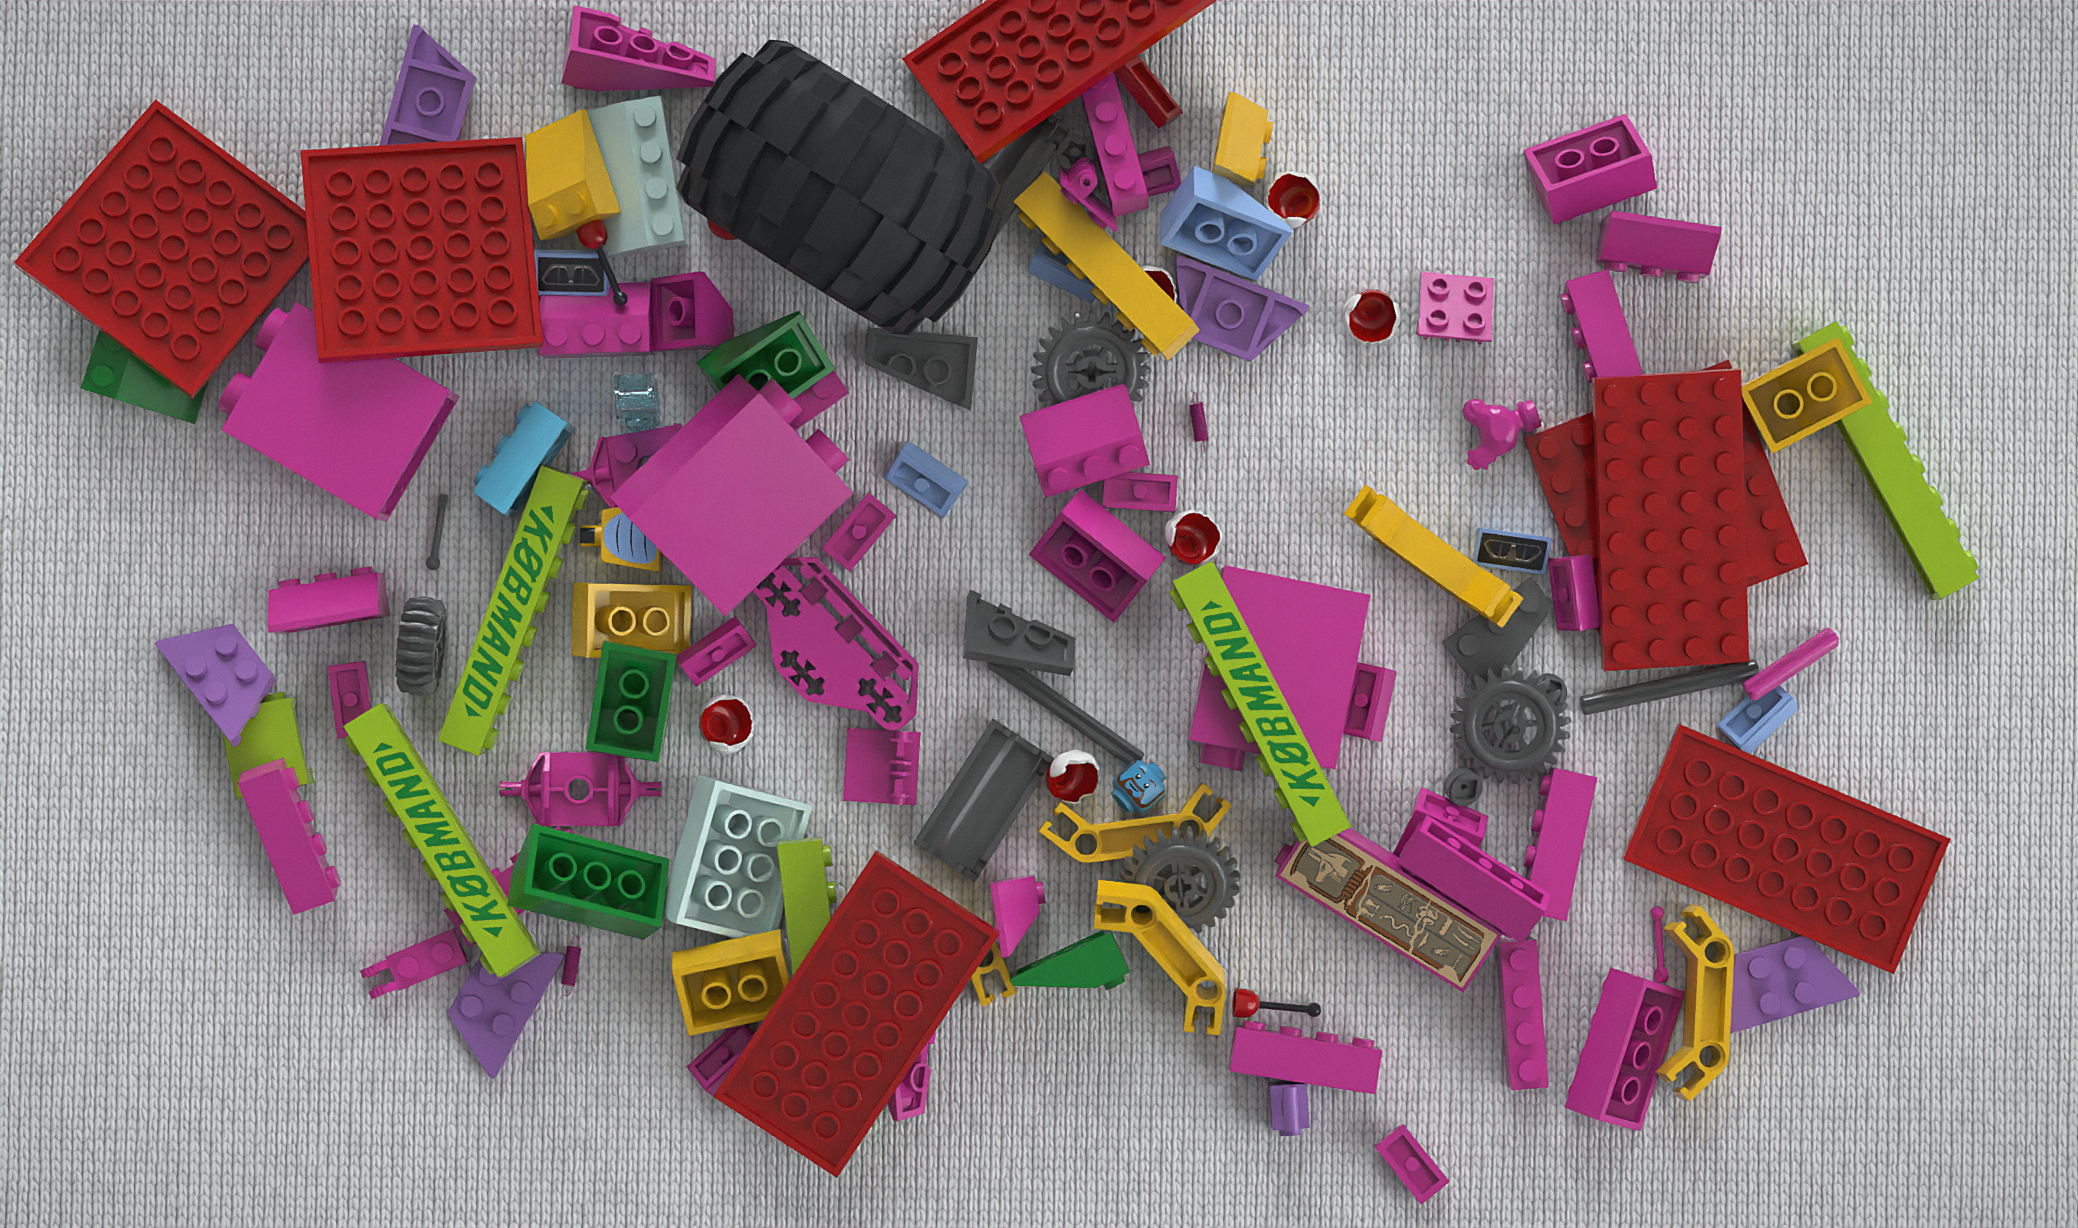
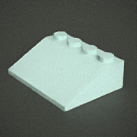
(643, 176)
(729, 860)

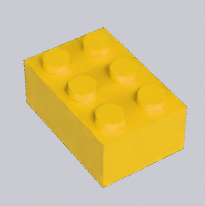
(730, 981)

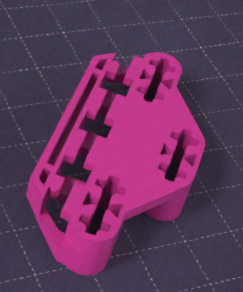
(829, 648)

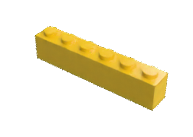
(1106, 266)

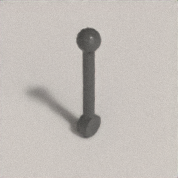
(433, 561)

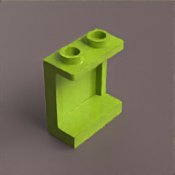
(267, 738)

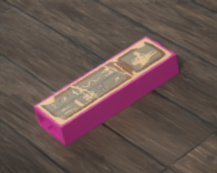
(1386, 902)

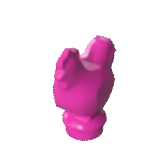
(1497, 428)

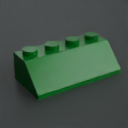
(589, 882)

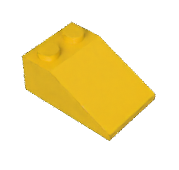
(1240, 141)
(567, 177)
(1805, 395)
(630, 615)

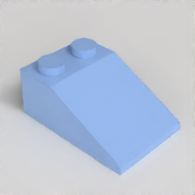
(1221, 225)

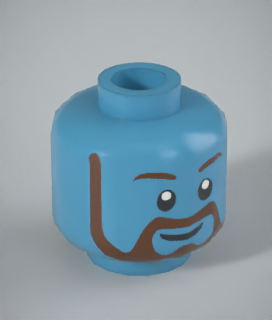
(1139, 787)

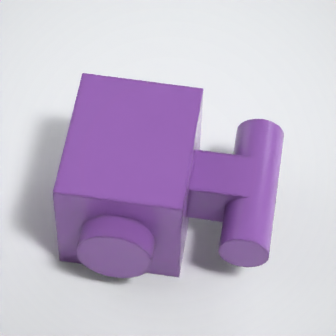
(1288, 1107)

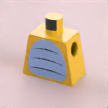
(621, 542)

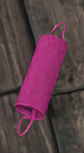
(1199, 422)
(571, 966)

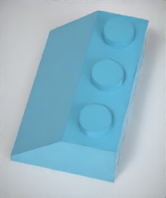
(519, 458)

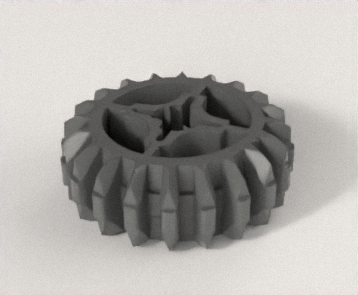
(421, 646)

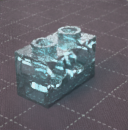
(636, 400)

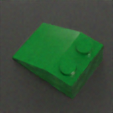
(776, 350)
(125, 378)
(631, 701)
(1080, 965)

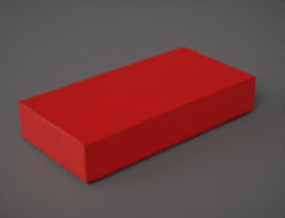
(1148, 92)

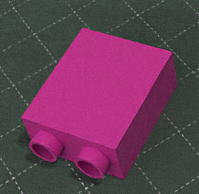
(336, 423)
(735, 490)
(1310, 646)

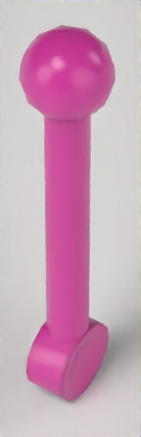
(1661, 974)

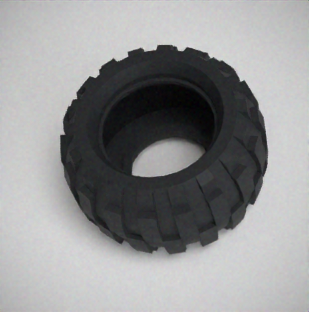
(839, 187)

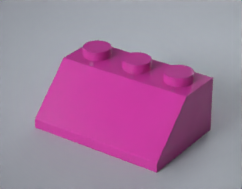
(1591, 169)
(1657, 246)
(597, 325)
(1084, 440)
(1097, 555)
(327, 601)

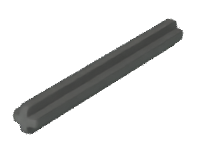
(1668, 687)
(1068, 712)

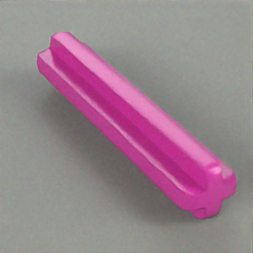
(1791, 664)

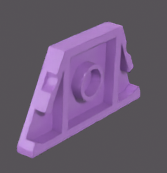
(429, 95)
(1232, 311)
(221, 675)
(1784, 981)
(496, 1010)

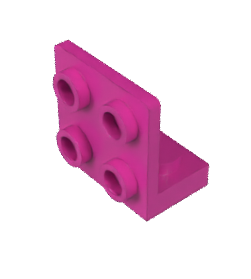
(1459, 819)

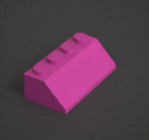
(1624, 1049)

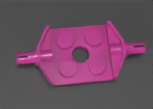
(620, 457)
(610, 784)

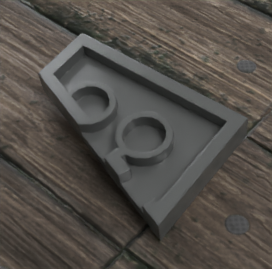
(928, 361)
(1009, 640)
(1486, 645)

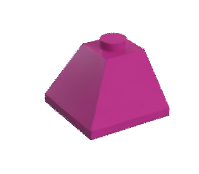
(689, 313)
(1015, 908)

